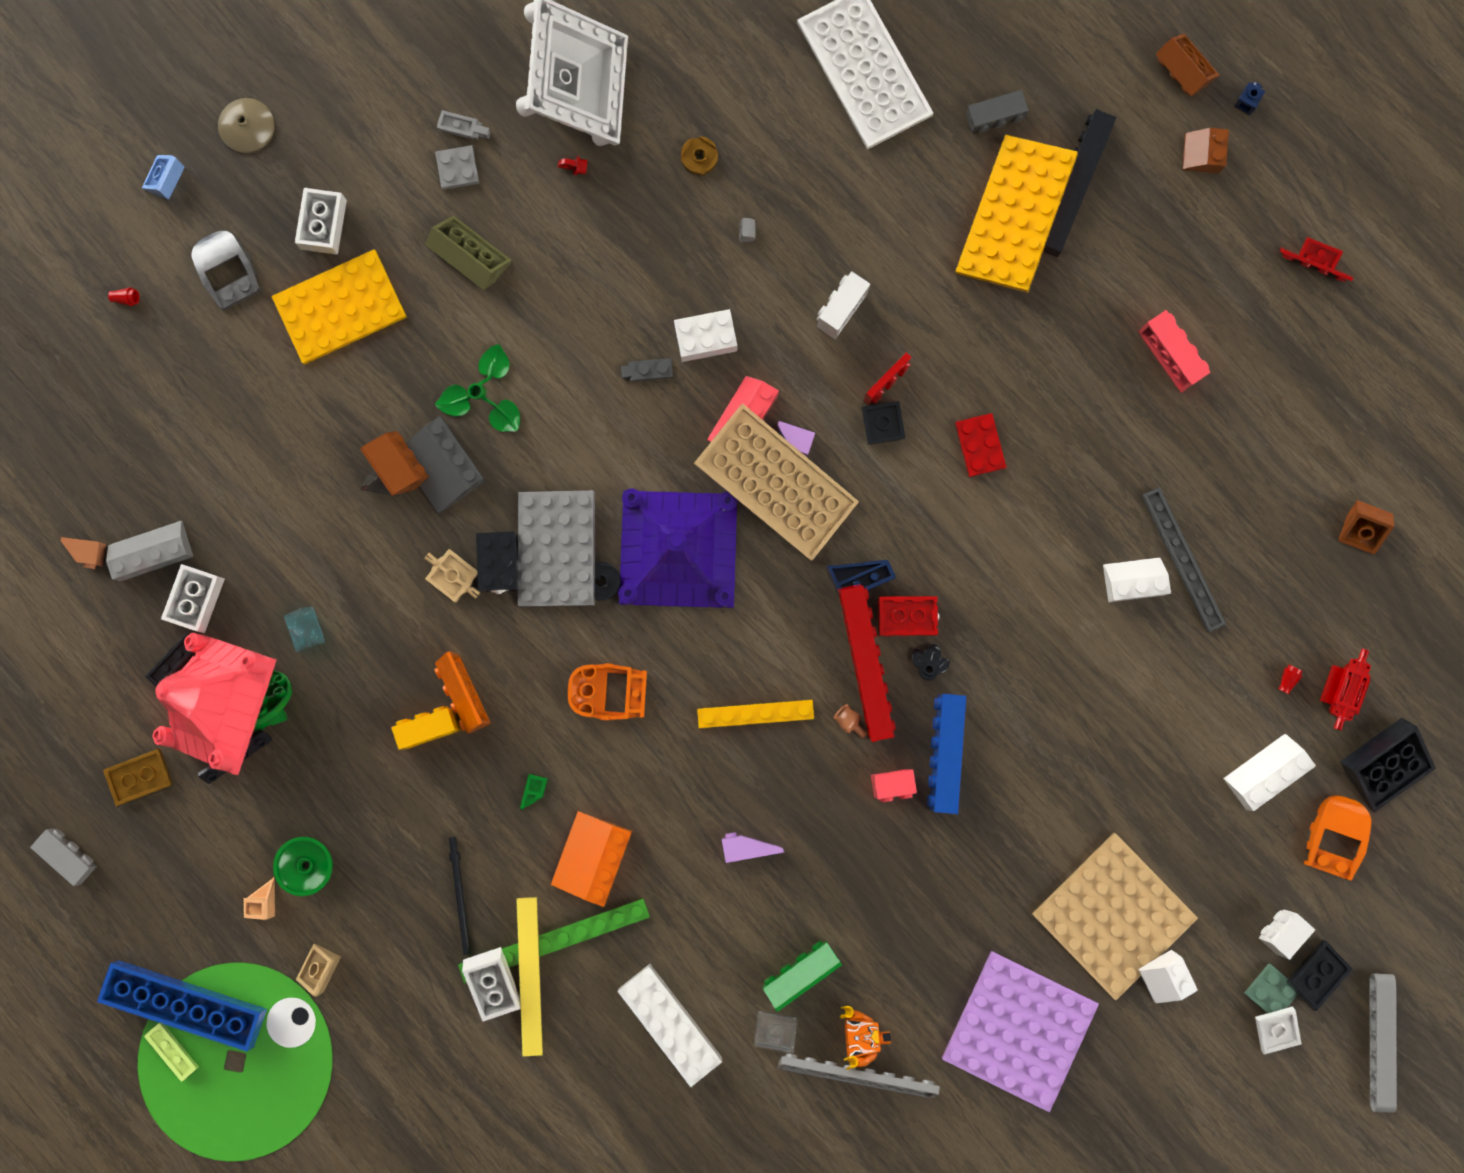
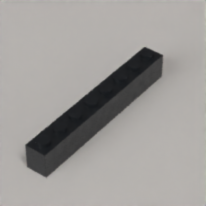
(1089, 152)

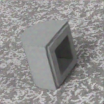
(747, 230)

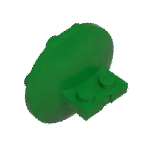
(275, 699)

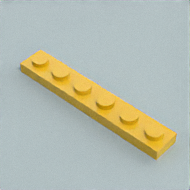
(755, 713)

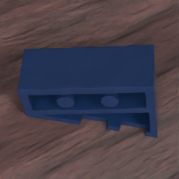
(867, 574)

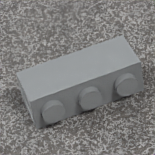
(64, 856)

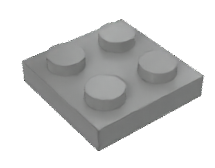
(457, 167)

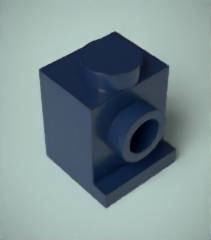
(1250, 97)

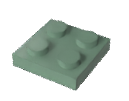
(1271, 990)

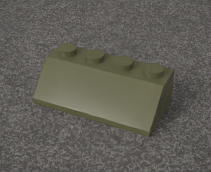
(467, 252)

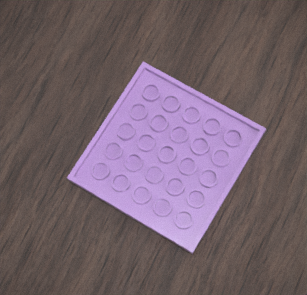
(1020, 1031)

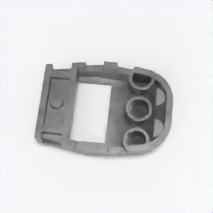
(217, 250)

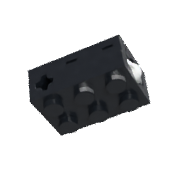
(497, 562)

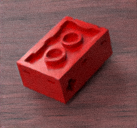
(907, 616)

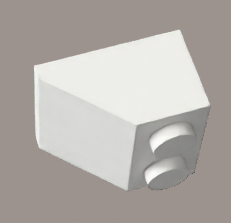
(1168, 978)

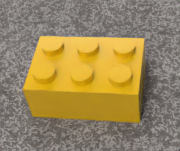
(425, 727)

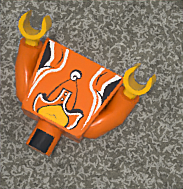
(862, 1038)

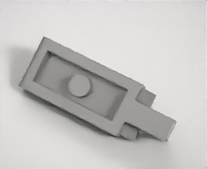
(462, 126)

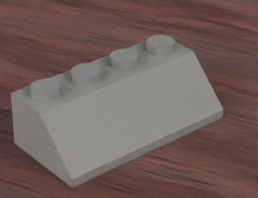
(148, 551)

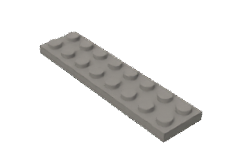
(866, 1078)

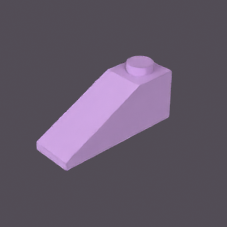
(741, 847)

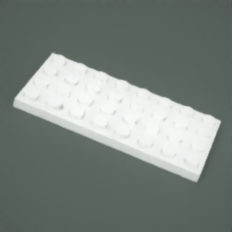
(865, 69)

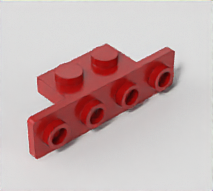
(1319, 255)

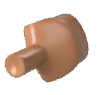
(849, 720)

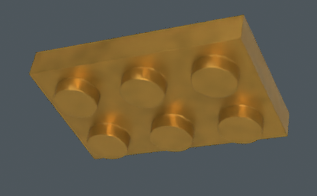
(138, 777)

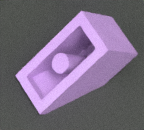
(796, 436)

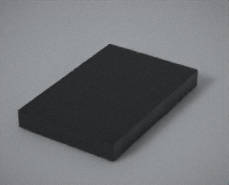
(1319, 975)

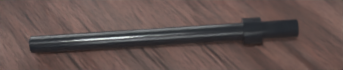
(455, 856)

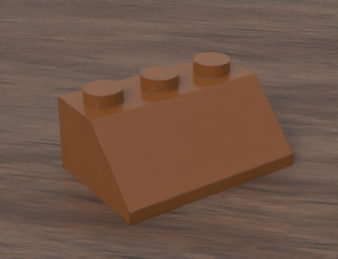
(1186, 64)
(394, 463)

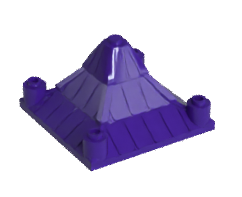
(678, 549)

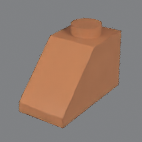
(86, 552)

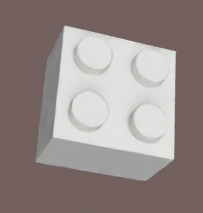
(1286, 933)

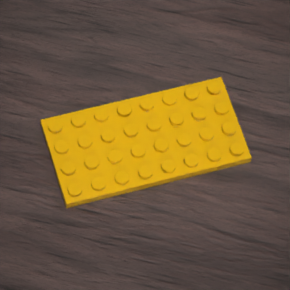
(1016, 213)

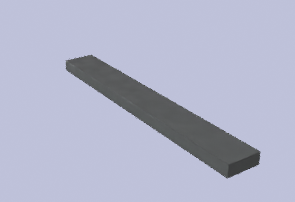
(1183, 560)

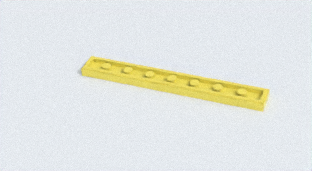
(529, 976)

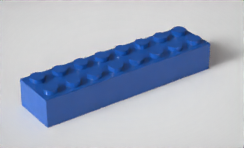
(182, 1005)

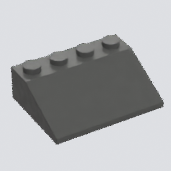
(446, 463)

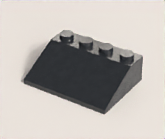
(1388, 764)

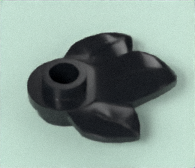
(930, 659)

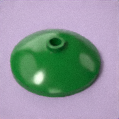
(290, 870)

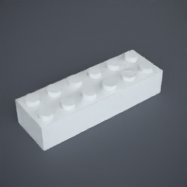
(670, 1025)

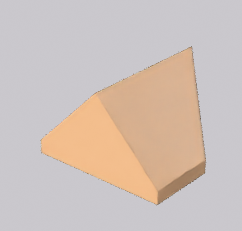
(261, 903)

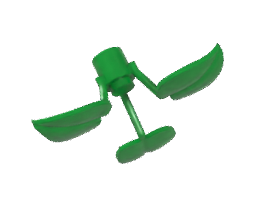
(455, 397)

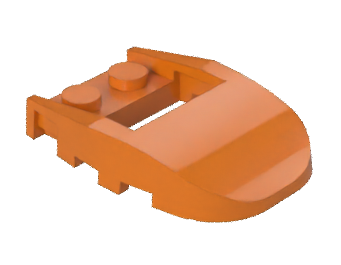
(588, 691)
(1343, 817)

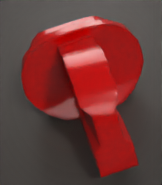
(577, 165)

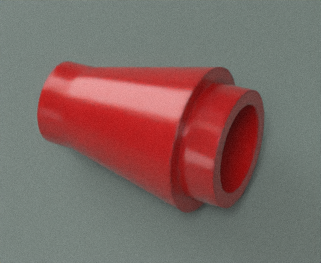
(125, 296)
(1290, 678)

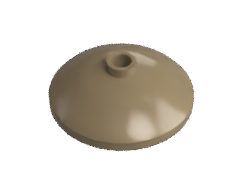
(253, 132)

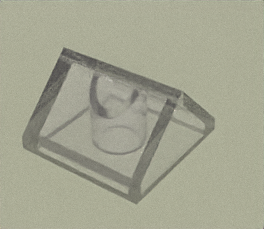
(775, 1032)

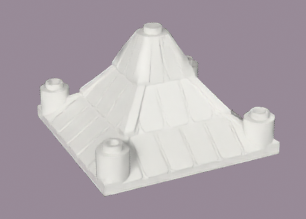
(575, 71)

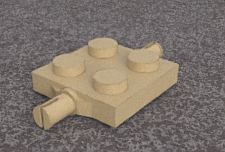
(452, 575)

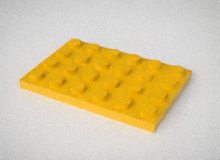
(339, 306)

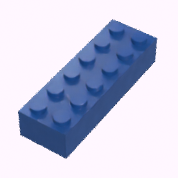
(947, 753)

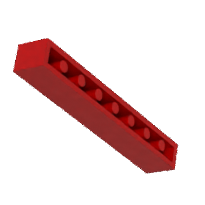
(866, 662)

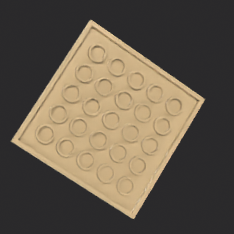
(1114, 916)

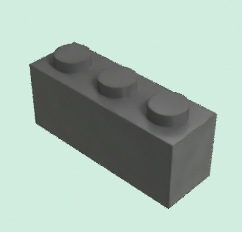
(997, 112)

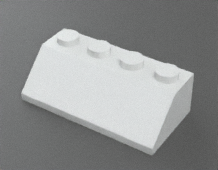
(1269, 772)

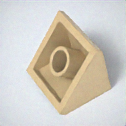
(317, 969)

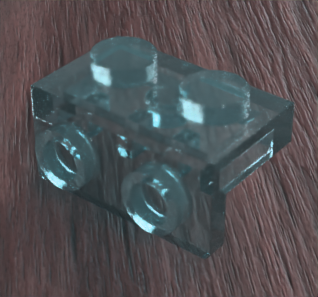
(304, 628)

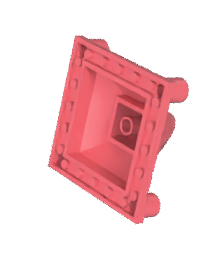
(214, 702)

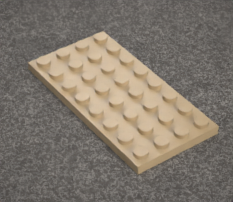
(776, 482)

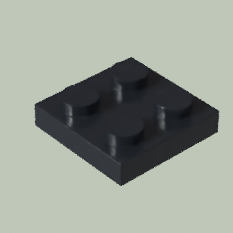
(883, 423)

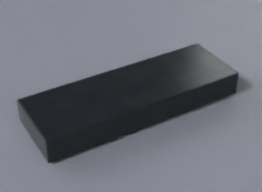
(170, 662)

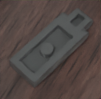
(647, 370)

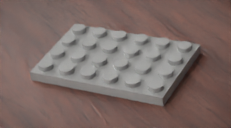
(556, 548)

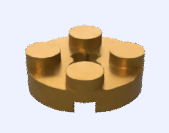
(702, 166)

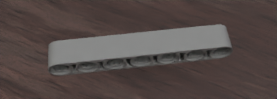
(1383, 1043)

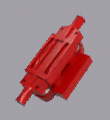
(1347, 689)

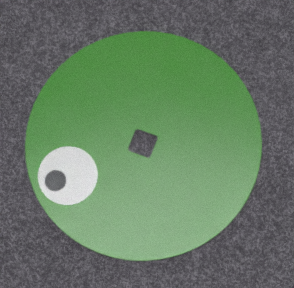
(282, 1080)

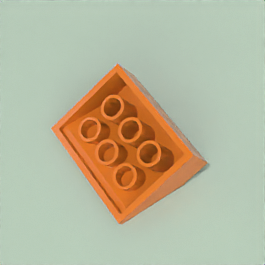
(462, 692)
(591, 858)

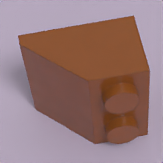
(1205, 150)
(1366, 527)

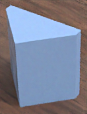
(163, 176)

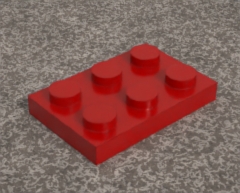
(888, 379)
(980, 445)

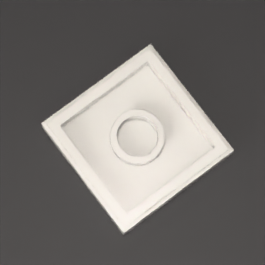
(1278, 1030)

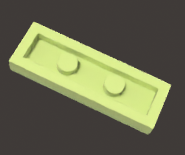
(171, 1051)

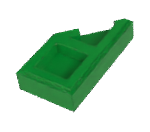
(534, 790)

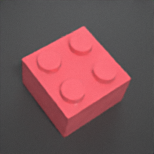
(893, 784)

